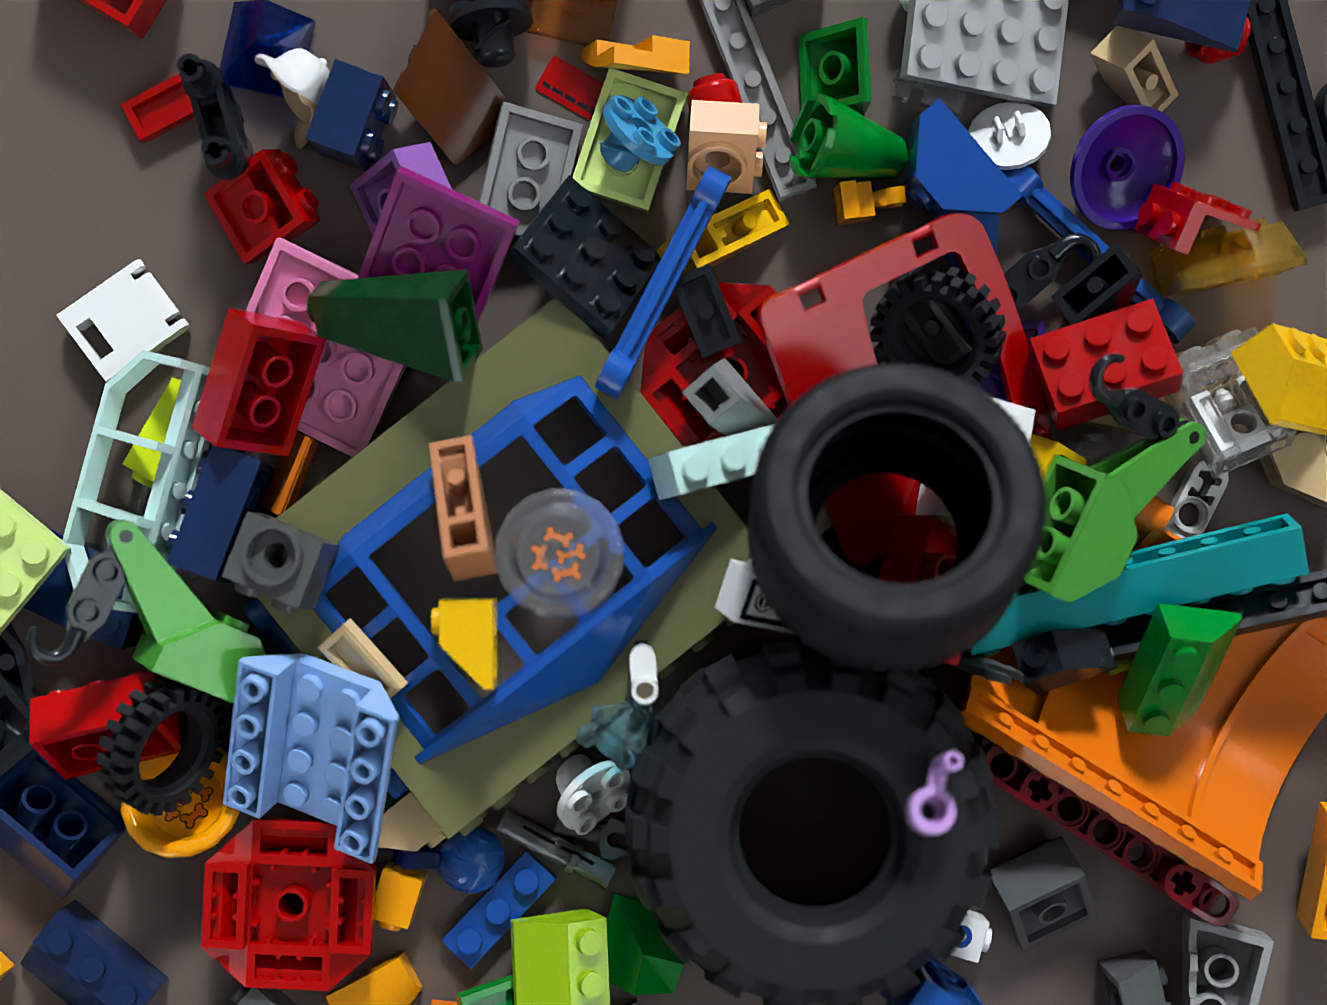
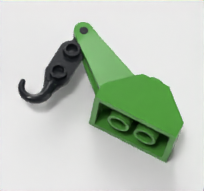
(1095, 506)
(180, 632)

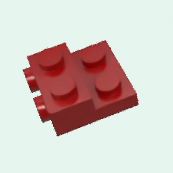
(263, 205)

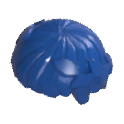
(472, 861)

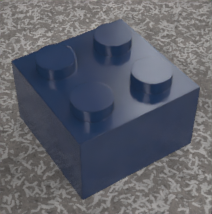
(352, 116)

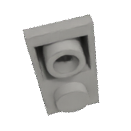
(728, 401)

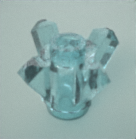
(618, 731)

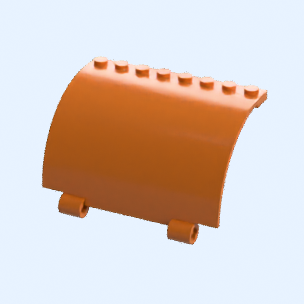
(1210, 780)

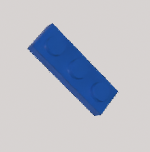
(497, 906)

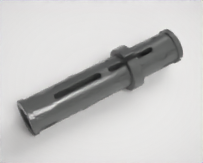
(556, 849)

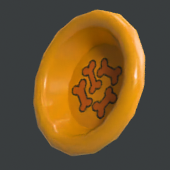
(191, 826)

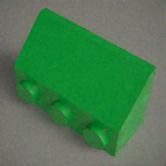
(1174, 667)

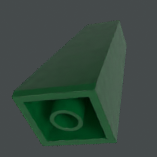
(406, 318)

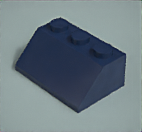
(216, 510)
(54, 824)
(90, 962)

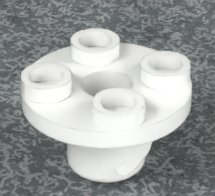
(589, 792)

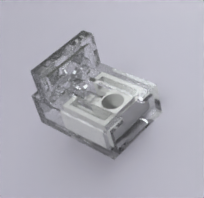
(1212, 373)

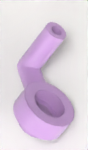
(936, 796)

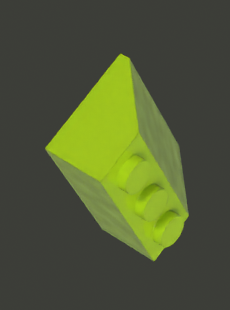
(560, 959)

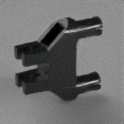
(217, 117)

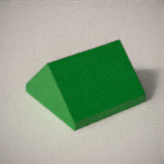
(837, 64)

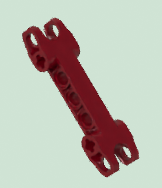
(1156, 865)

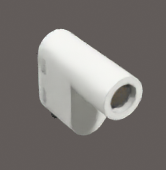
(643, 672)

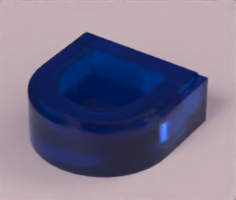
(422, 859)

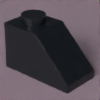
(1100, 287)
(1063, 657)

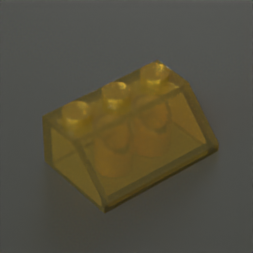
(1226, 259)

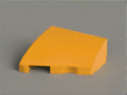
(651, 55)
(383, 984)

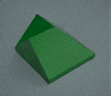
(637, 953)

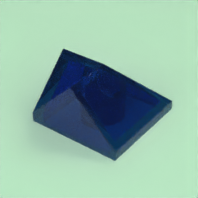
(261, 29)

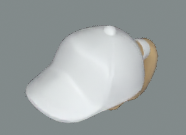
(302, 85)

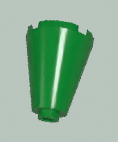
(843, 143)

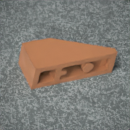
(462, 509)

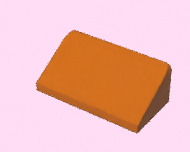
(290, 474)

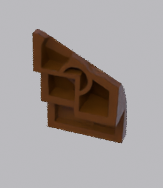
(449, 91)

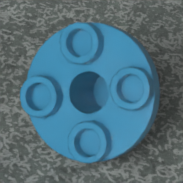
(636, 134)

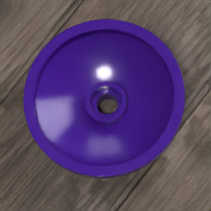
(1145, 153)

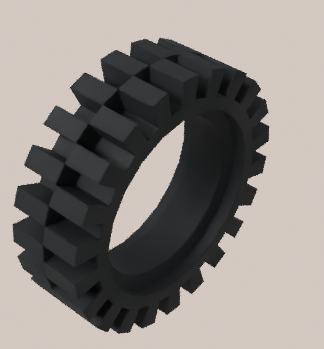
(954, 291)
(136, 725)

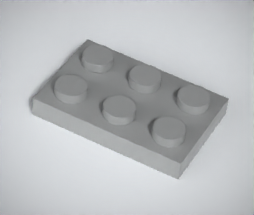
(527, 161)

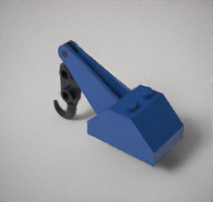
(956, 175)

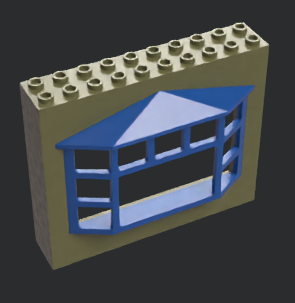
(546, 701)

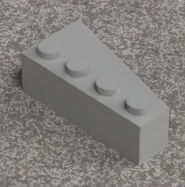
(1222, 962)

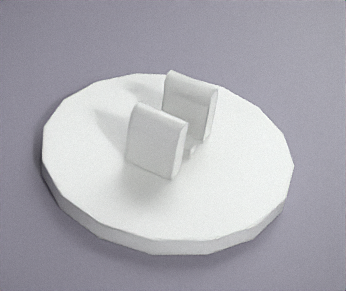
(1012, 134)

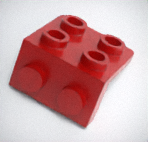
(1177, 212)

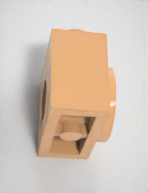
(727, 140)

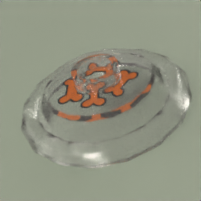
(559, 553)

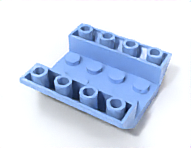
(312, 743)

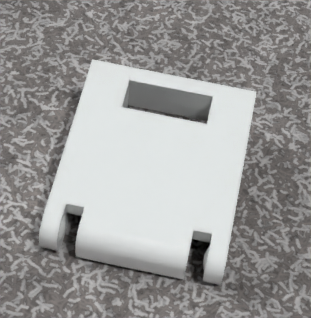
(129, 316)

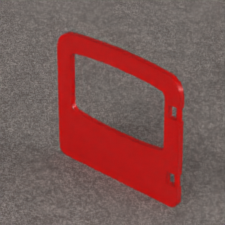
(835, 338)

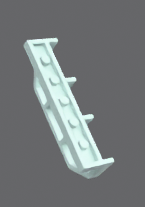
(174, 472)

